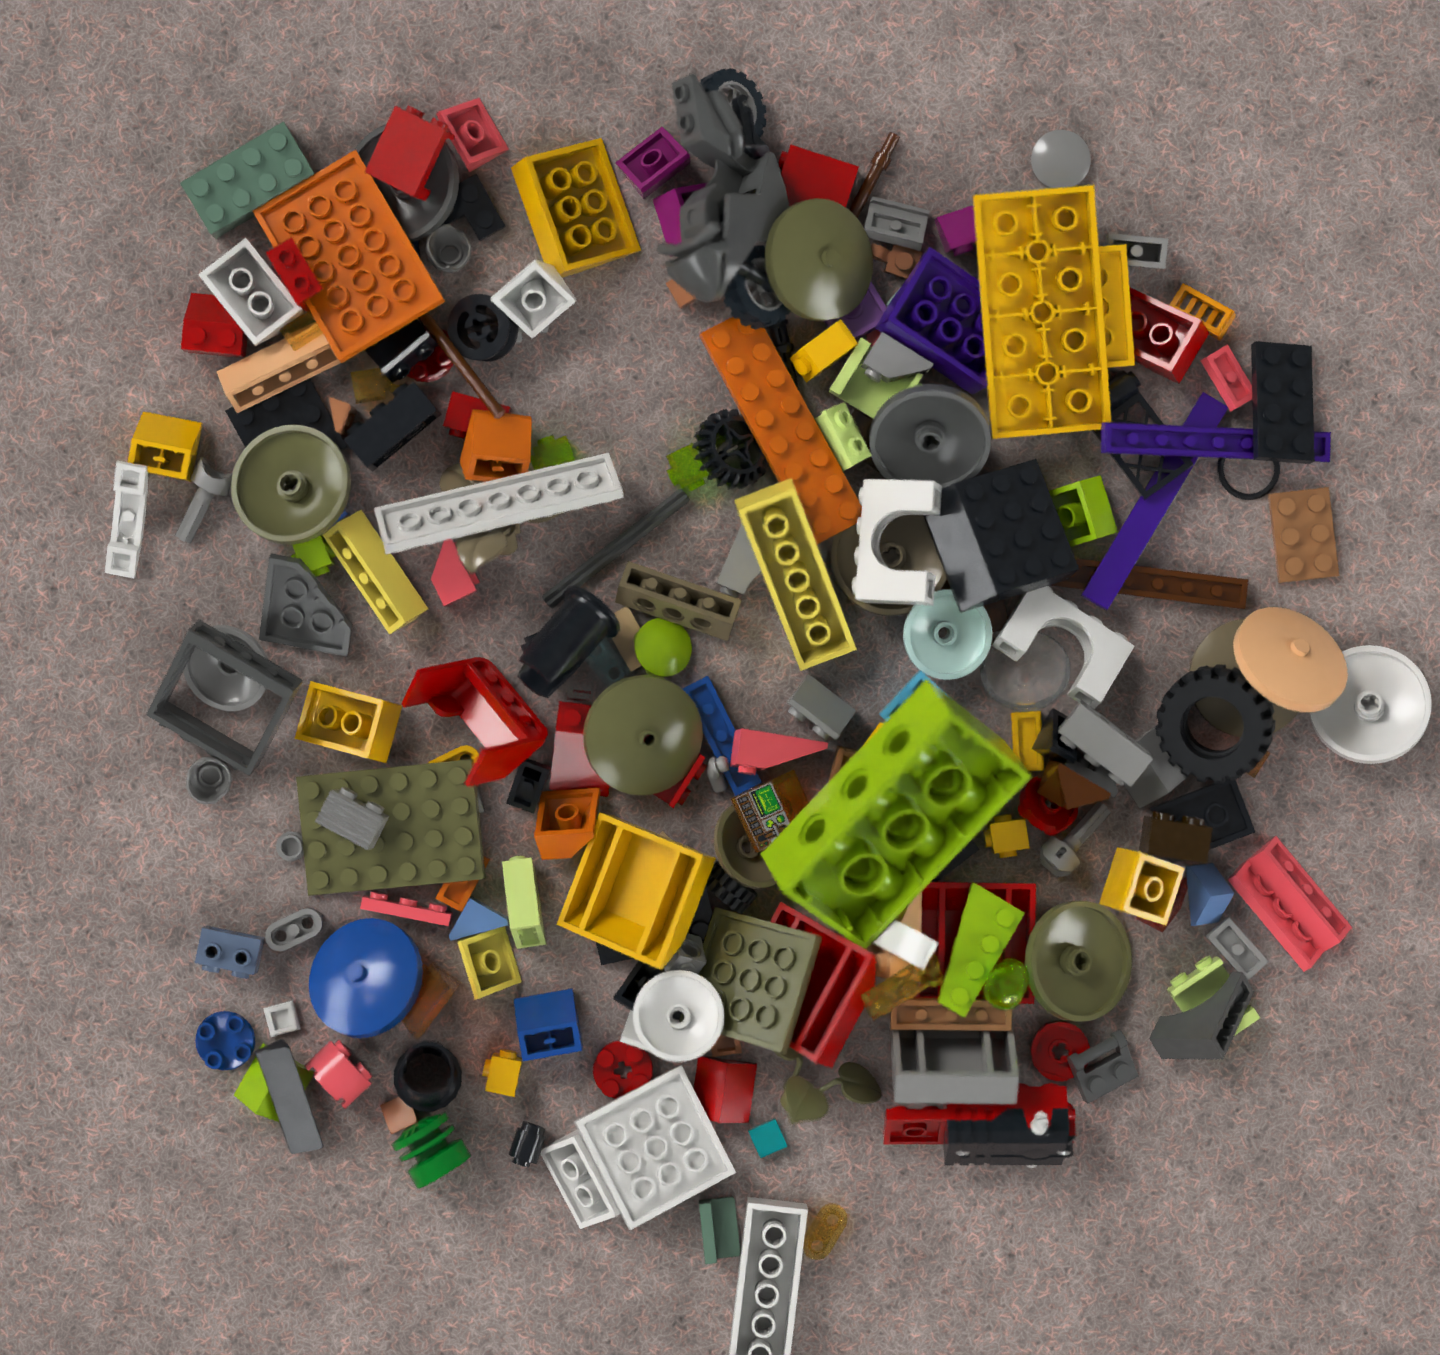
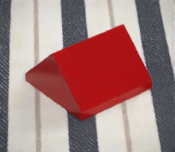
(725, 1088)

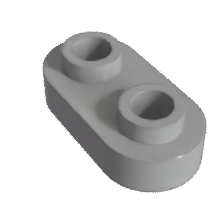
(294, 929)

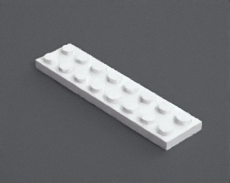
(498, 503)

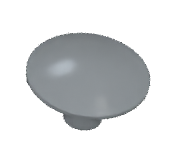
(1060, 159)

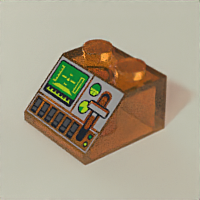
(770, 808)

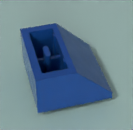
(547, 1024)

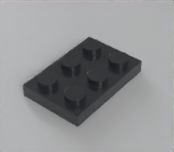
(1218, 805)

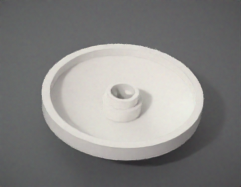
(1379, 710)

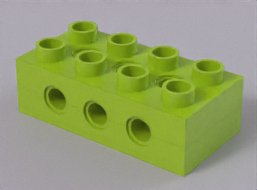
(895, 815)

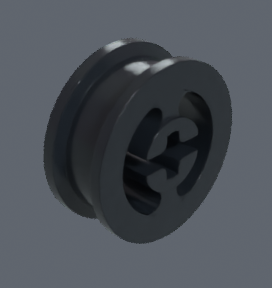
(471, 315)

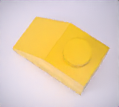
(823, 351)

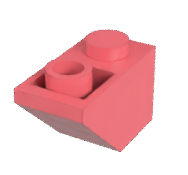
(451, 576)

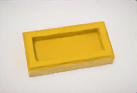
(1025, 729)

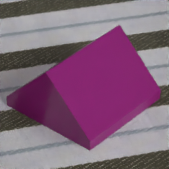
(653, 162)

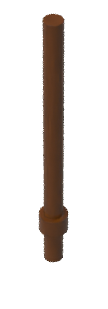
(879, 163)
(462, 365)

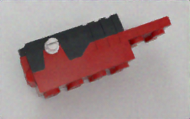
(1024, 1133)

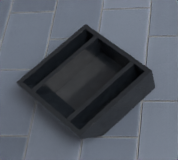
(1000, 536)

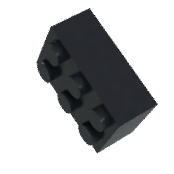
(391, 425)

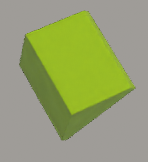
(254, 1091)

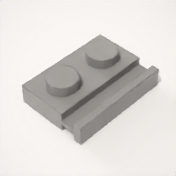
(896, 223)

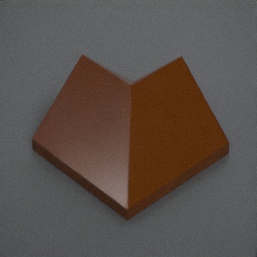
(1068, 787)

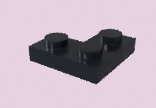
(477, 207)

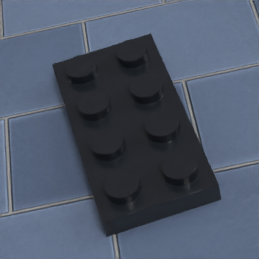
(1282, 402)

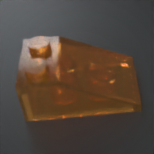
(434, 993)

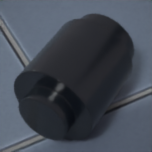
(527, 1144)

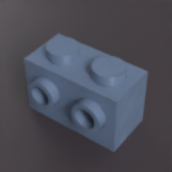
(229, 949)

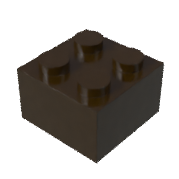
(1175, 839)

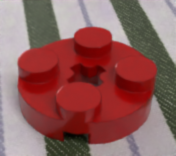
(1039, 814)
(1052, 1035)
(608, 1059)

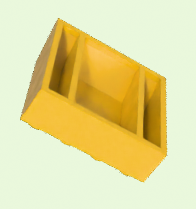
(635, 891)

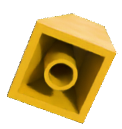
(1141, 885)

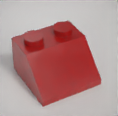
(211, 329)

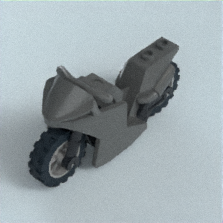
(737, 203)

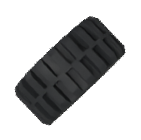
(1190, 754)

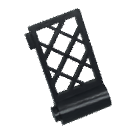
(1123, 396)

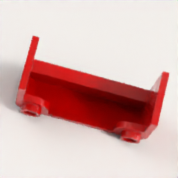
(488, 707)

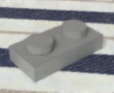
(1236, 948)

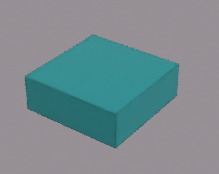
(767, 1138)

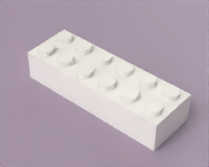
(768, 1277)

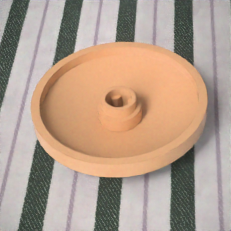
(1290, 659)

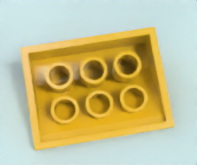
(575, 207)

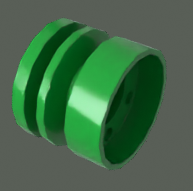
(431, 1150)

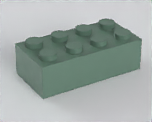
(247, 179)

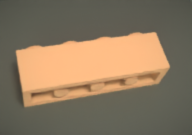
(274, 371)

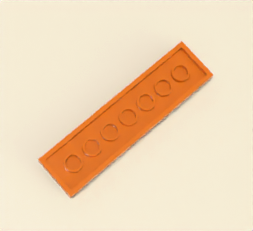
(783, 425)

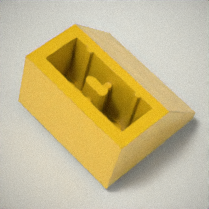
(166, 445)

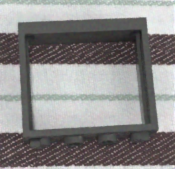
(242, 660)

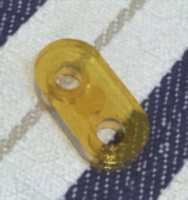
(823, 1231)

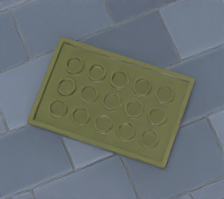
(426, 841)

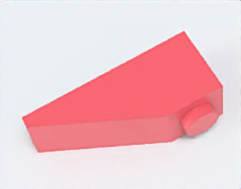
(761, 750)

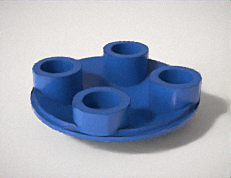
(225, 1040)

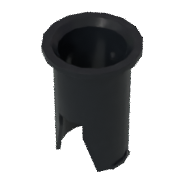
(566, 641)
(438, 1099)

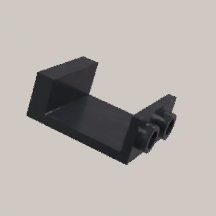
(402, 350)

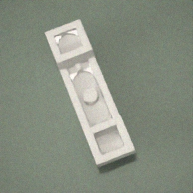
(128, 519)
(906, 944)

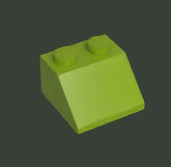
(1084, 510)

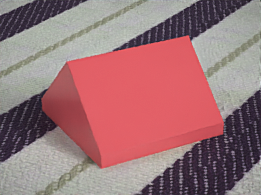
(476, 134)

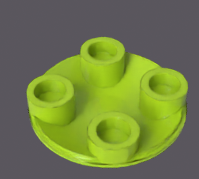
(662, 647)

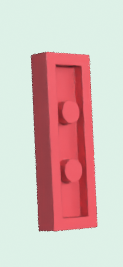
(406, 908)

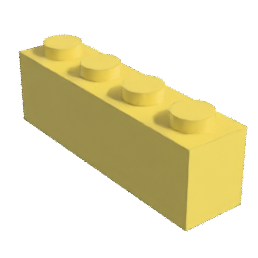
(375, 572)

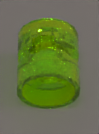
(1006, 984)

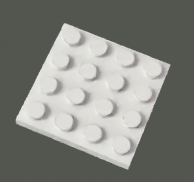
(655, 1147)

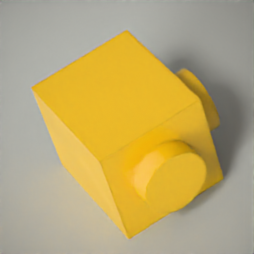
(502, 1072)

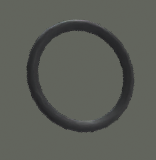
(1265, 491)

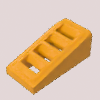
(1228, 314)

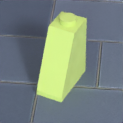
(523, 902)

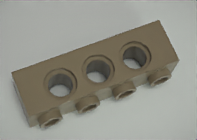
(677, 601)

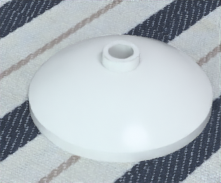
(673, 993)

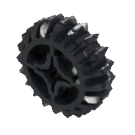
(741, 465)

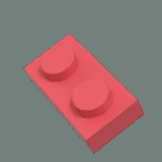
(1228, 377)

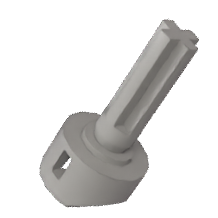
(209, 483)
(1071, 843)

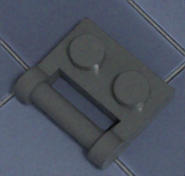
(1105, 1074)

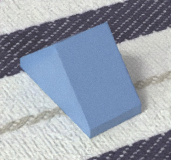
(1207, 894)
(477, 919)

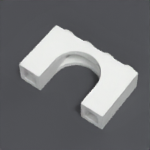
(881, 504)
(1103, 649)

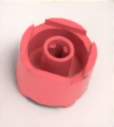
(338, 1073)

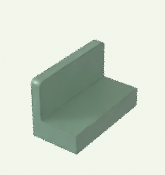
(719, 1228)

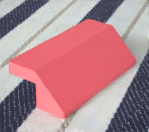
(1289, 903)

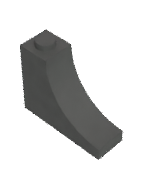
(1207, 1028)

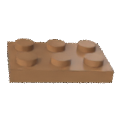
(1303, 535)

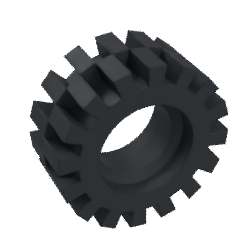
(729, 890)

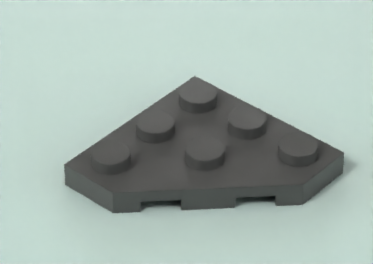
(300, 610)

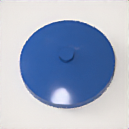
(365, 978)

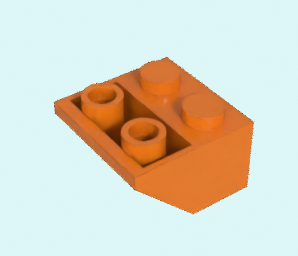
(496, 446)

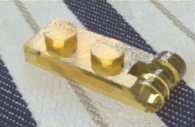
(901, 987)

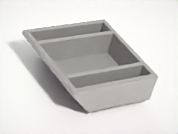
(954, 1066)

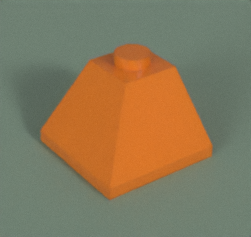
(565, 821)

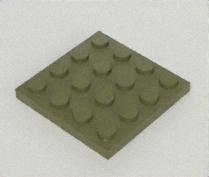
(758, 975)

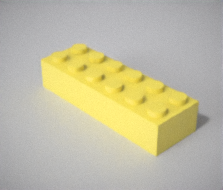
(795, 574)

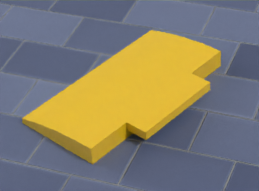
(1049, 310)

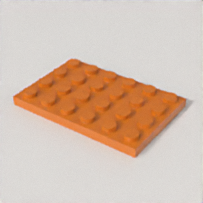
(355, 251)

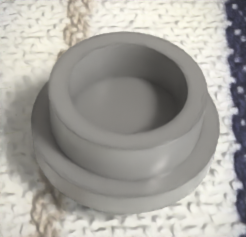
(290, 846)

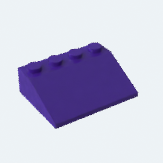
(940, 320)

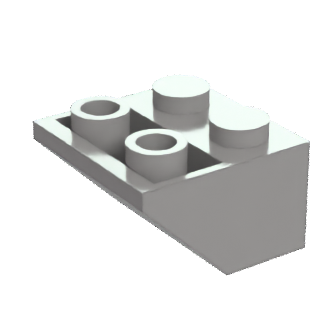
(820, 707)

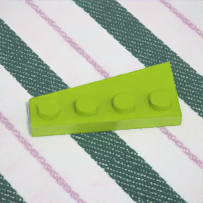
(981, 938)

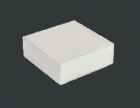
(282, 1018)

